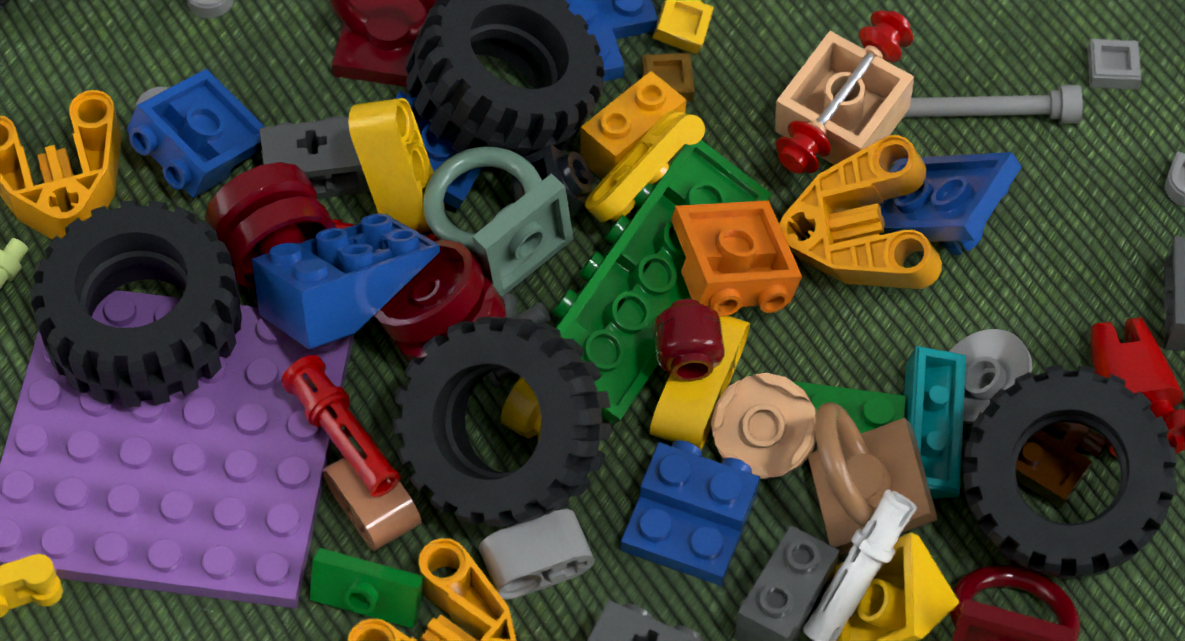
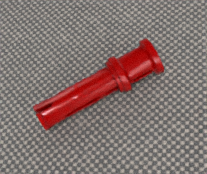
(330, 410)

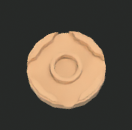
(765, 424)

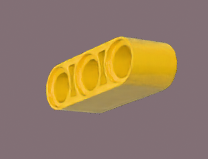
(392, 159)
(689, 406)

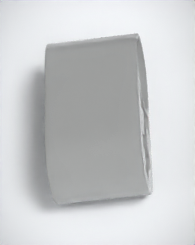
(536, 554)

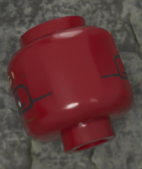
(689, 340)

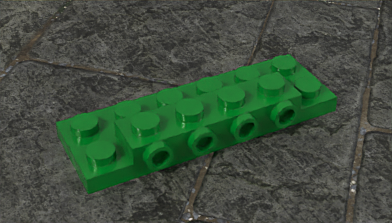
(642, 273)

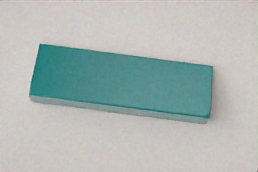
(936, 412)

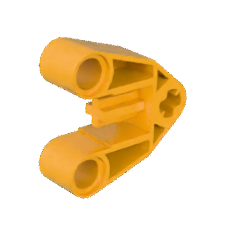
(64, 196)
(848, 220)
(464, 596)

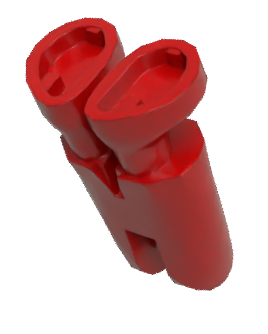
(1143, 369)

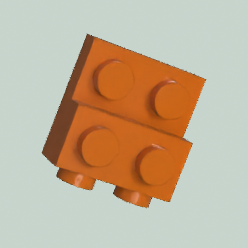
(736, 256)

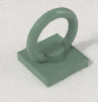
(521, 233)

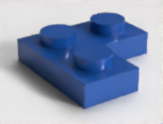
(614, 21)

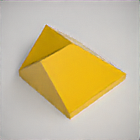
(903, 597)

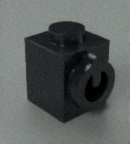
(568, 169)

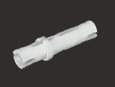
(870, 550)

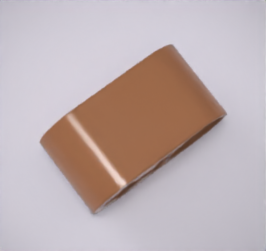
(375, 518)

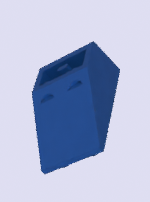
(338, 278)

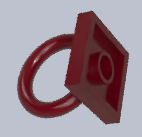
(377, 38)
(988, 623)

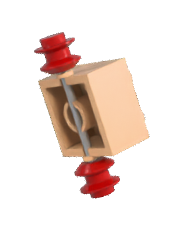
(845, 95)

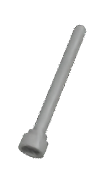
(1059, 104)

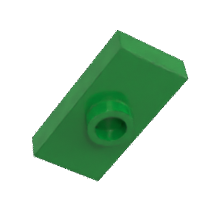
(366, 587)

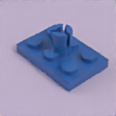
(953, 198)

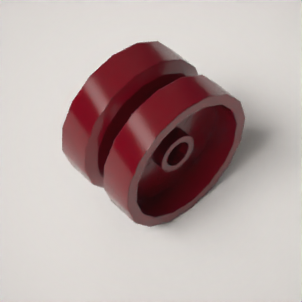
(264, 210)
(437, 297)

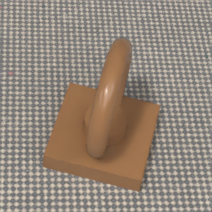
(860, 468)

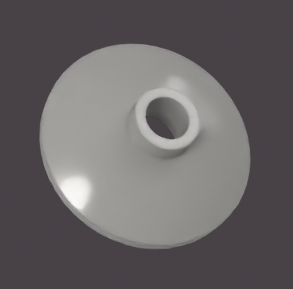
(992, 363)

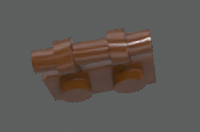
(1055, 466)

